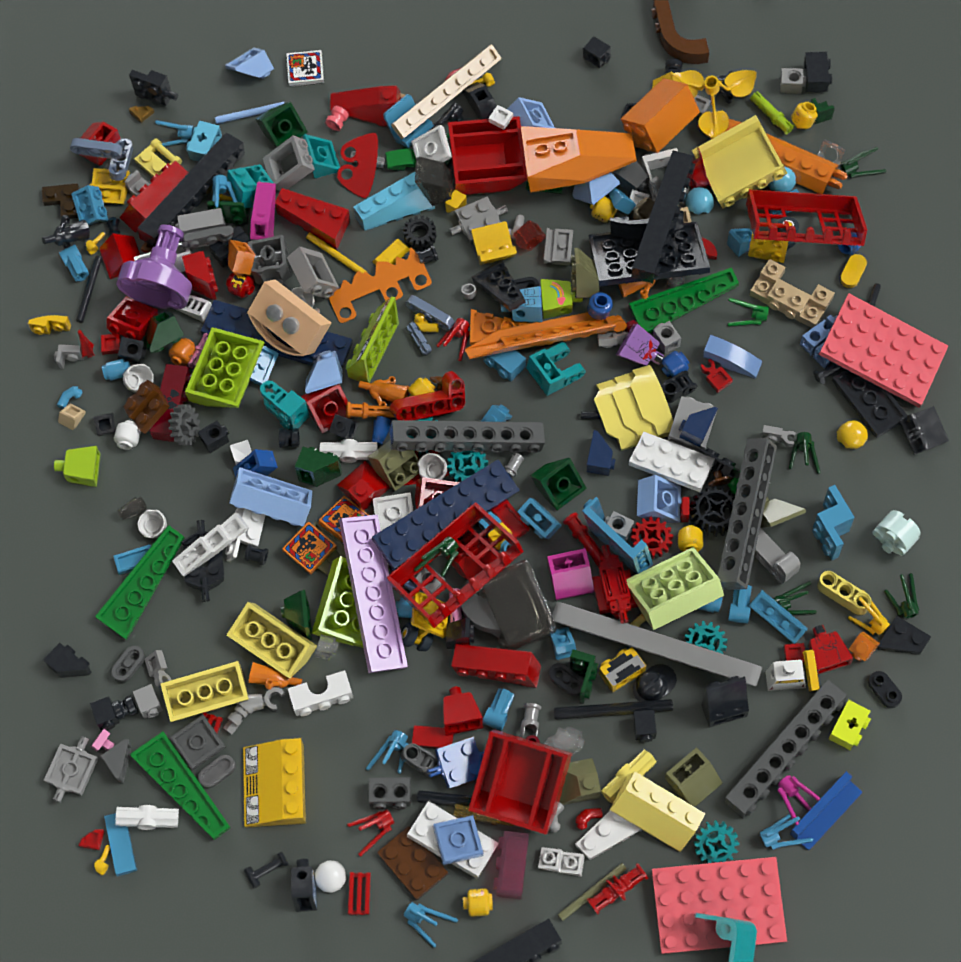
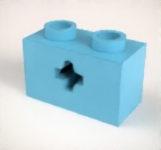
(203, 139)

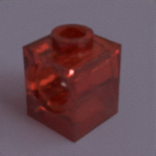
(529, 235)

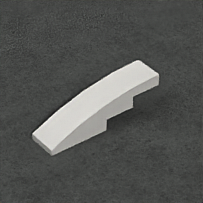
(210, 544)

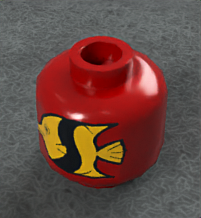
(240, 285)

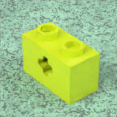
(852, 714)

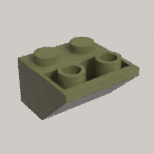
(583, 275)
(394, 466)
(693, 778)

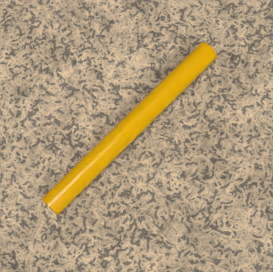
(337, 255)

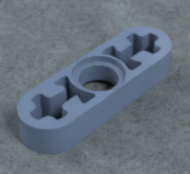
(96, 148)
(123, 165)
(430, 312)

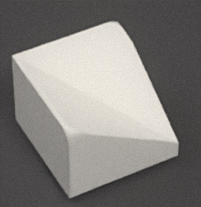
(240, 450)

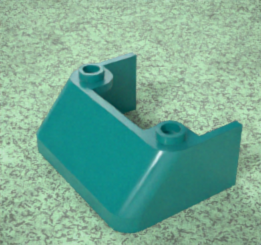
(739, 932)

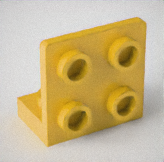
(493, 243)

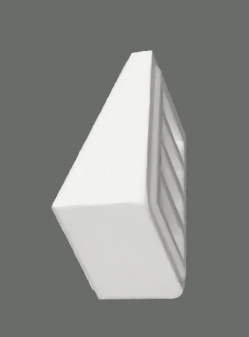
(199, 315)

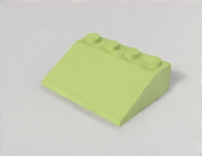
(674, 588)

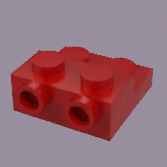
(130, 319)

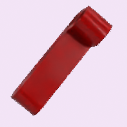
(407, 407)

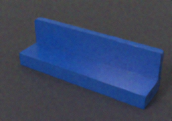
(826, 811)

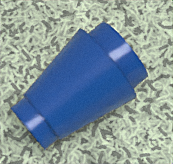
(380, 429)

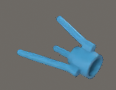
(184, 132)
(220, 186)
(395, 742)
(770, 835)
(416, 913)

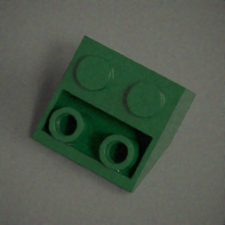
(162, 331)
(317, 467)

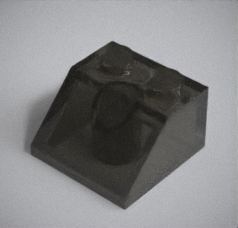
(434, 180)

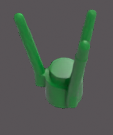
(758, 312)

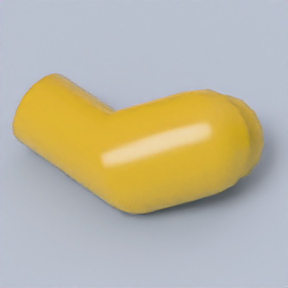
(423, 324)

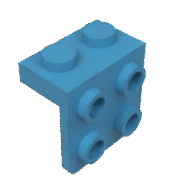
(396, 112)

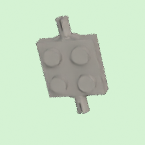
(476, 215)
(71, 769)

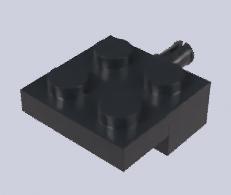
(152, 87)

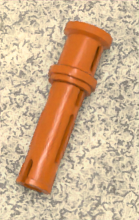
(364, 410)

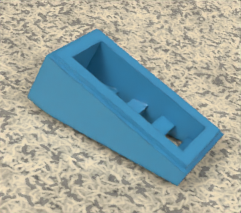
(621, 201)

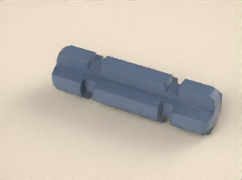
(419, 338)

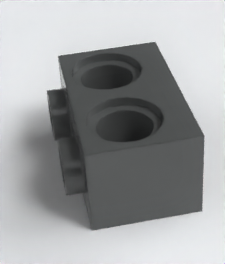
(390, 787)

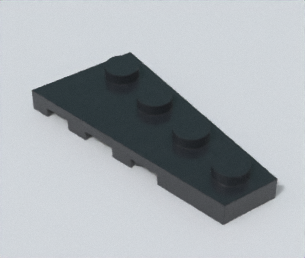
(500, 285)

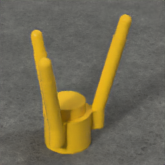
(878, 623)

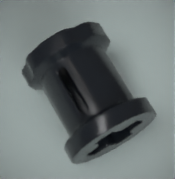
(427, 255)
(256, 554)

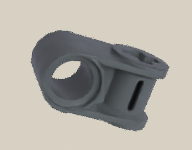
(421, 759)

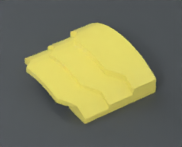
(633, 406)

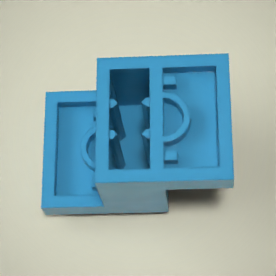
(832, 523)

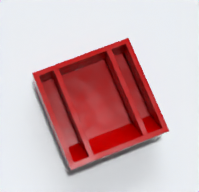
(486, 156)
(520, 781)

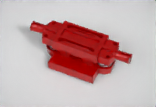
(612, 587)

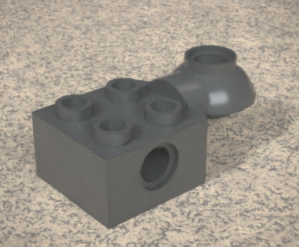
(271, 260)

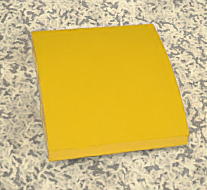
(112, 191)

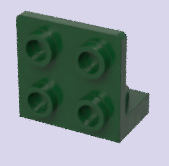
(232, 211)
(581, 664)

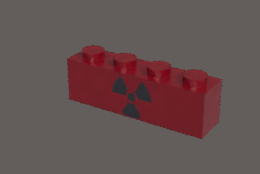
(173, 388)

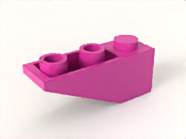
(263, 211)

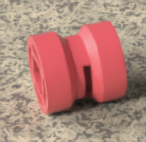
(336, 119)

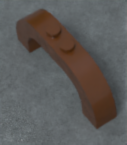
(676, 46)

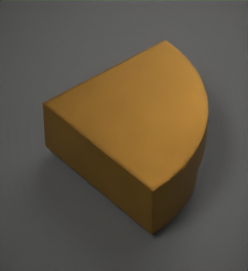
(142, 112)

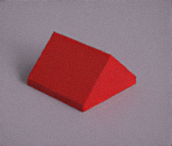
(116, 251)

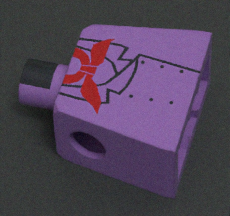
(640, 347)

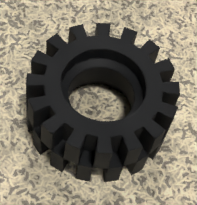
(421, 223)

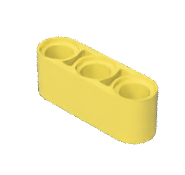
(839, 584)

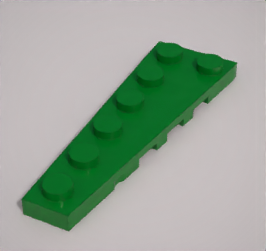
(681, 299)
(135, 592)
(171, 772)

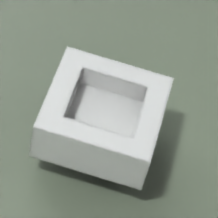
(500, 117)

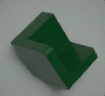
(823, 110)

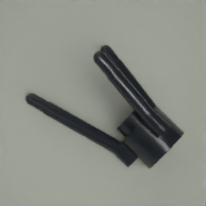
(452, 114)

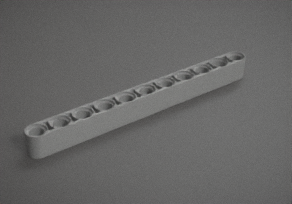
(655, 643)

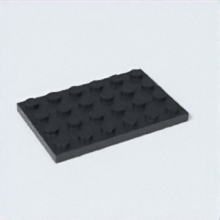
(616, 256)

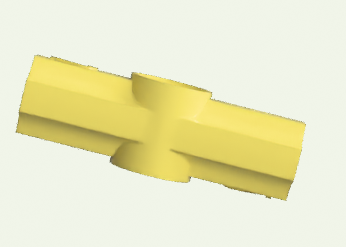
(640, 764)

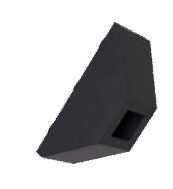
(480, 100)

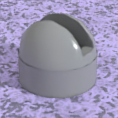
(468, 291)

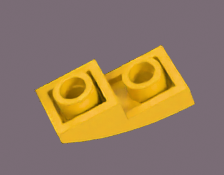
(44, 324)

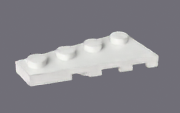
(606, 834)

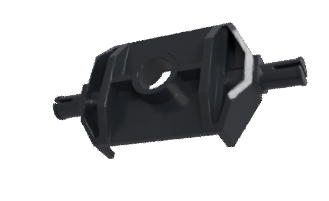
(204, 577)

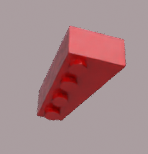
(152, 195)
(315, 216)
(497, 664)

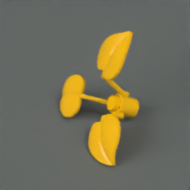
(739, 82)

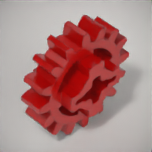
(650, 529)

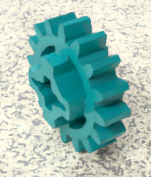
(465, 458)
(703, 635)
(708, 839)

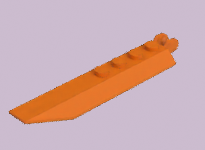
(810, 170)
(545, 333)

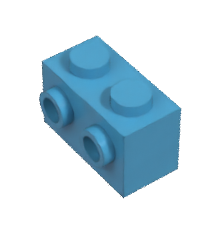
(539, 518)

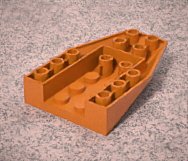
(573, 156)

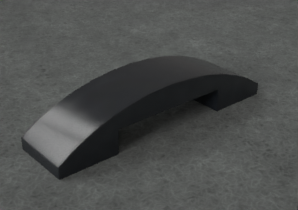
(635, 229)

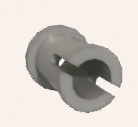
(514, 464)

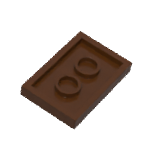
(412, 864)

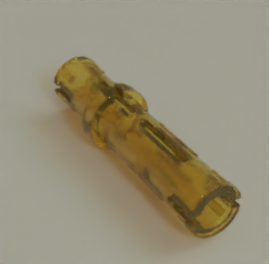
(465, 813)

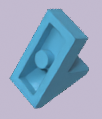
(562, 643)

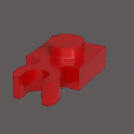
(716, 378)

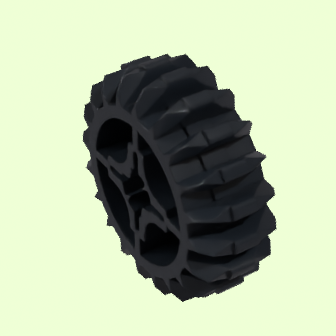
(708, 498)

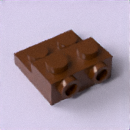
(146, 406)

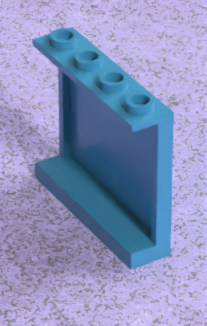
(636, 558)

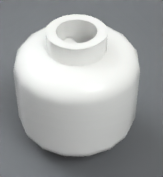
(127, 435)

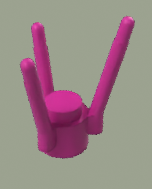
(789, 786)

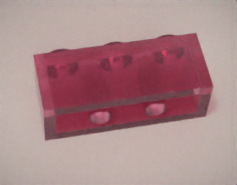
(511, 865)

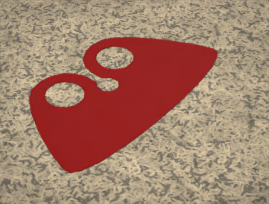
(366, 156)

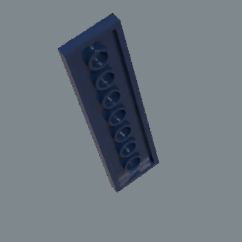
(236, 320)
(407, 536)

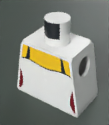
(786, 675)

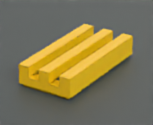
(811, 670)

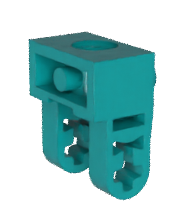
(545, 372)
(286, 407)

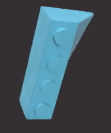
(392, 203)

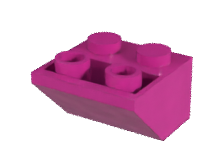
(570, 574)

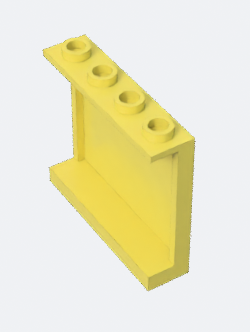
(740, 161)

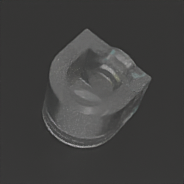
(326, 647)

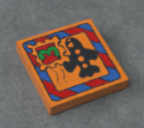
(342, 509)
(309, 548)

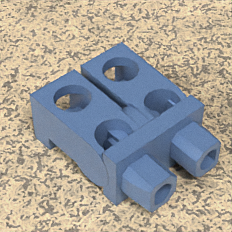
(814, 339)

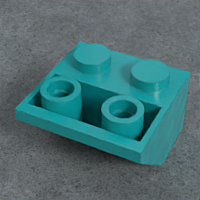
(245, 181)

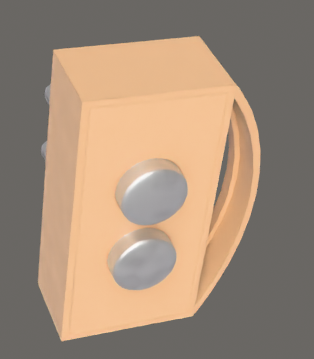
(287, 318)

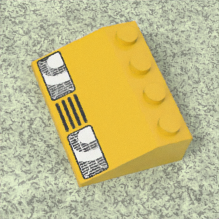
(274, 783)

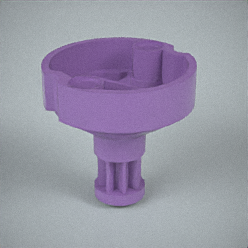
(156, 279)

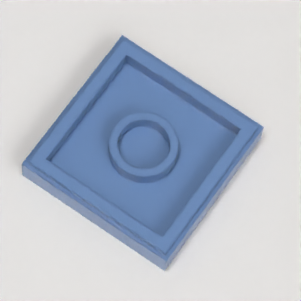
(458, 840)

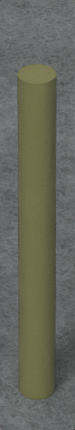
(591, 892)

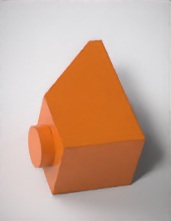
(240, 257)

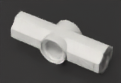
(349, 449)
(147, 817)

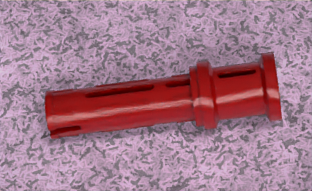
(581, 533)

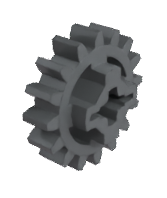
(184, 424)

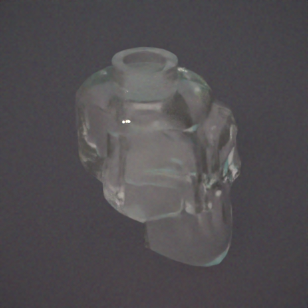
(567, 739)

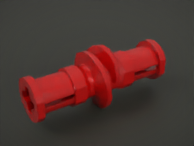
(618, 888)

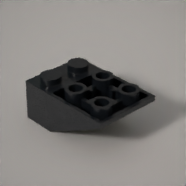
(725, 701)

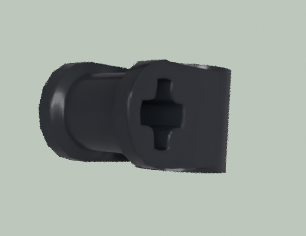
(680, 385)

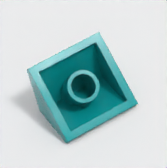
(323, 156)

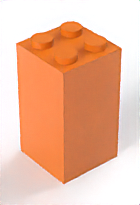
(660, 115)

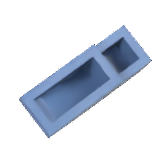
(732, 357)

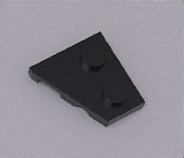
(904, 638)

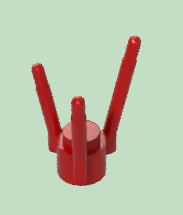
(459, 329)
(381, 819)

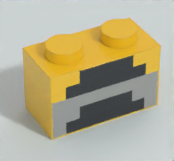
(621, 669)

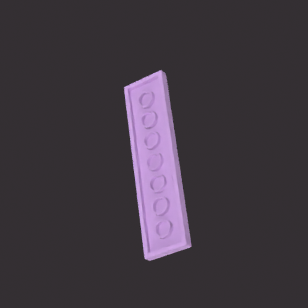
(372, 595)

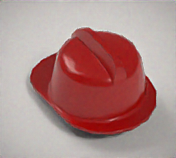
(699, 177)

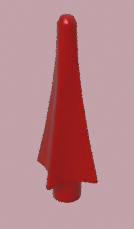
(86, 345)

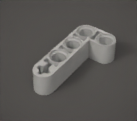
(778, 563)

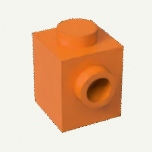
(863, 647)

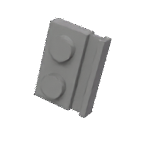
(558, 246)

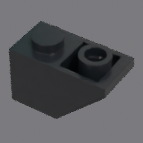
(459, 633)
(65, 663)

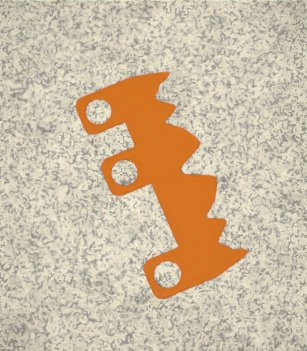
(385, 277)

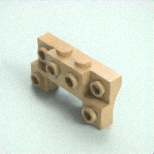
(789, 299)

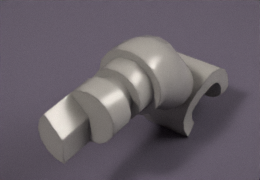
(255, 703)

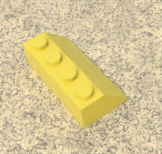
(271, 640)
(204, 691)
(657, 811)

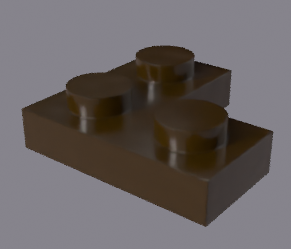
(61, 195)

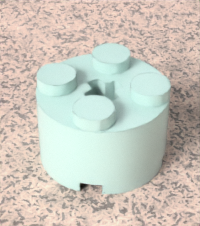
(896, 533)

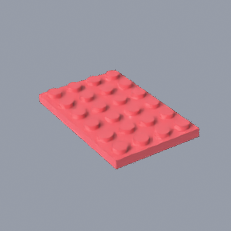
(883, 350)
(724, 889)

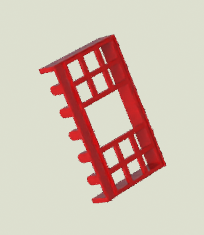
(806, 203)
(456, 530)

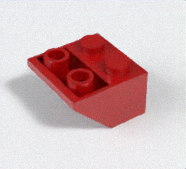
(100, 132)
(200, 274)
(464, 564)

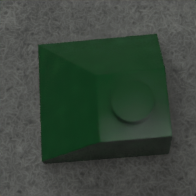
(281, 124)
(558, 482)
(297, 613)

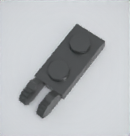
(207, 236)

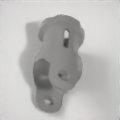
(530, 718)

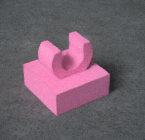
(102, 741)

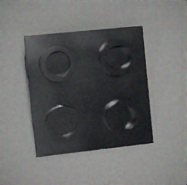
(924, 430)
(728, 466)

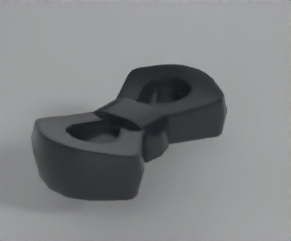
(112, 223)

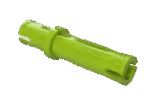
(776, 116)

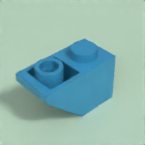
(507, 364)

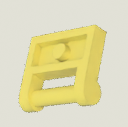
(151, 162)

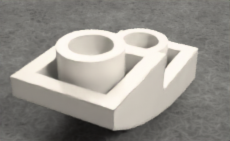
(561, 862)

